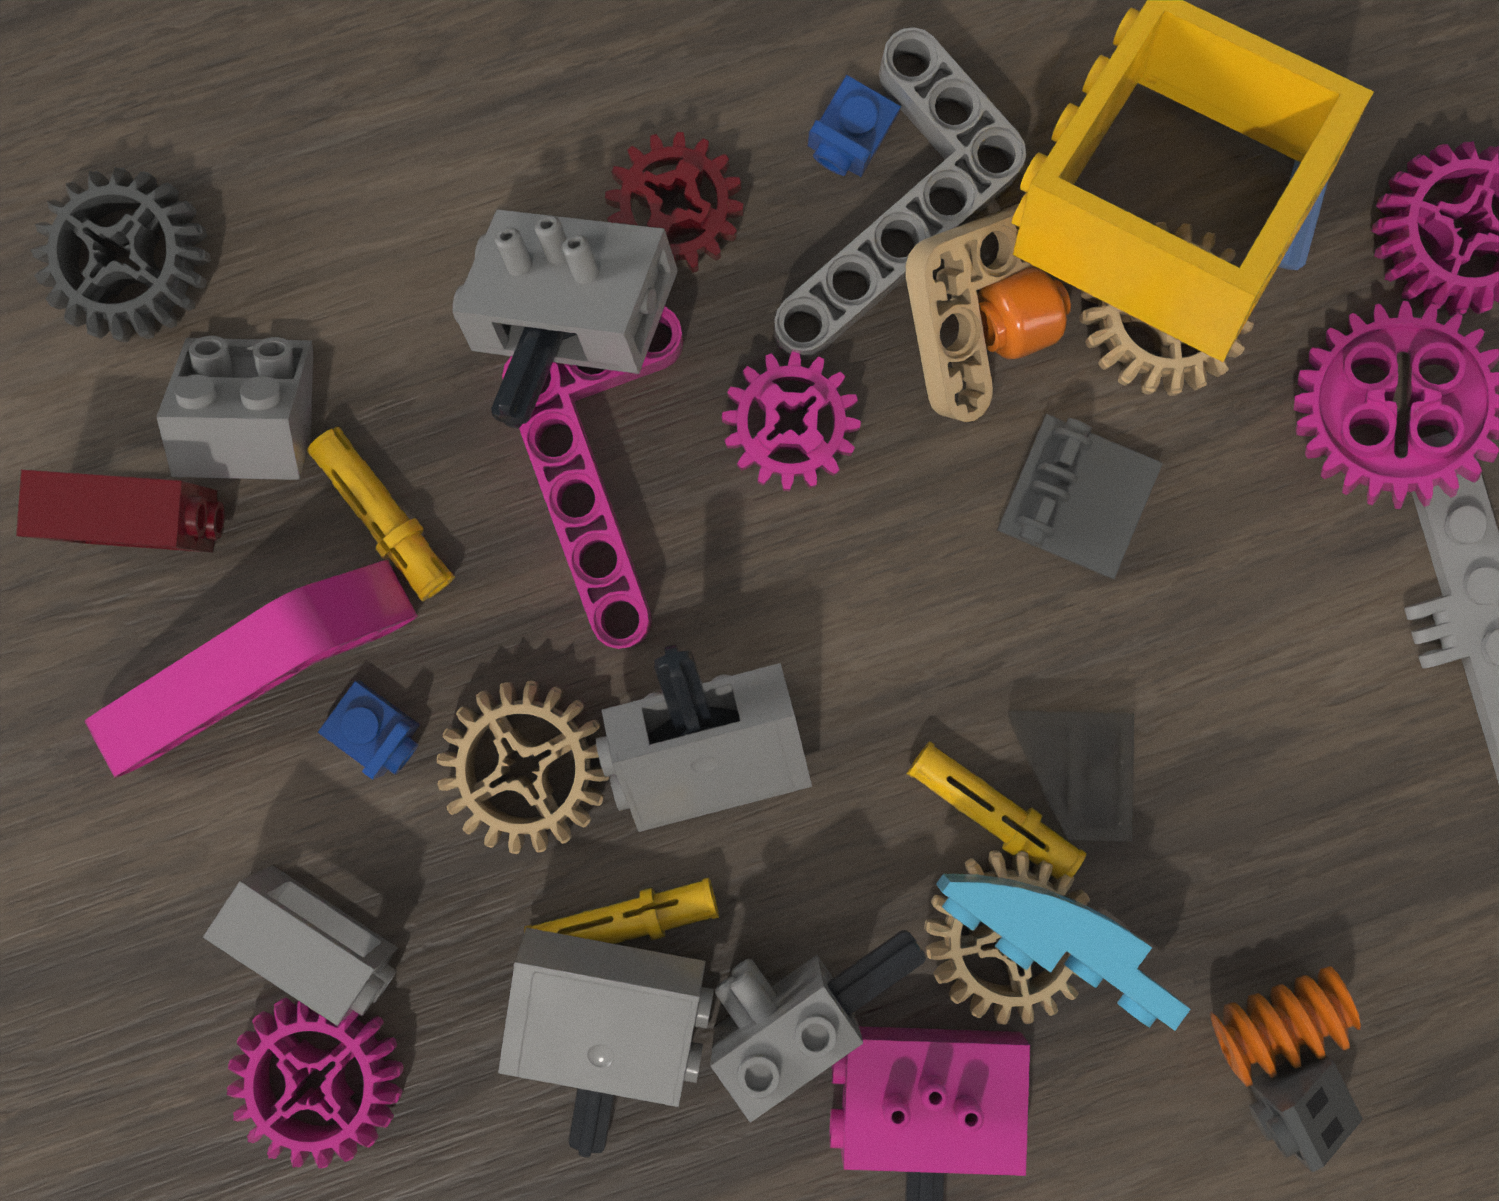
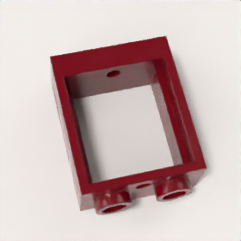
(118, 511)

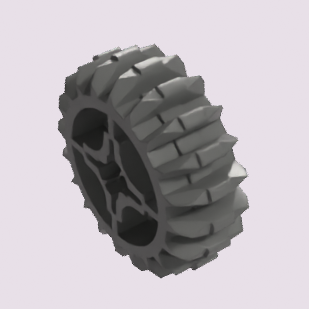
(105, 275)

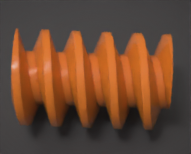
(1286, 1024)

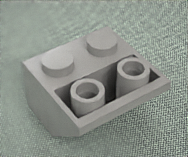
(238, 408)

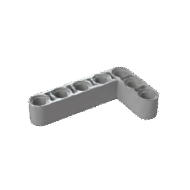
(913, 212)

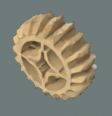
(1136, 360)
(507, 741)
(1021, 991)

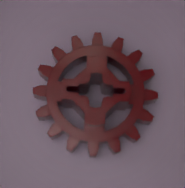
(686, 179)

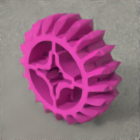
(1413, 217)
(330, 1099)

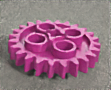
(1341, 402)

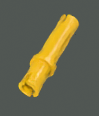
(372, 503)
(932, 770)
(641, 916)

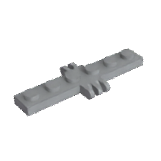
(1466, 616)

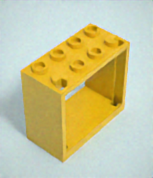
(1229, 79)

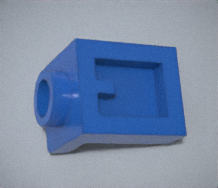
(852, 128)
(371, 731)

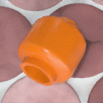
(1023, 313)

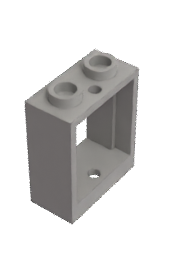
(303, 945)

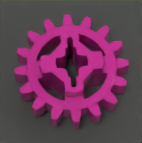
(772, 399)

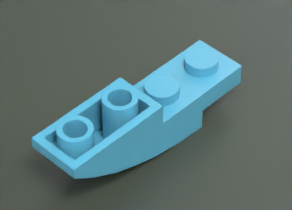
(1045, 925)

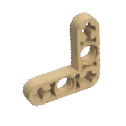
(960, 278)

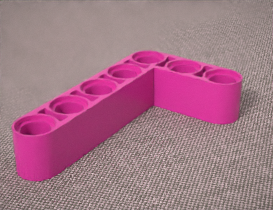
(579, 466)
(249, 662)

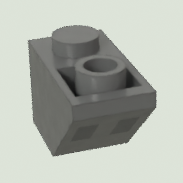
(1305, 1110)

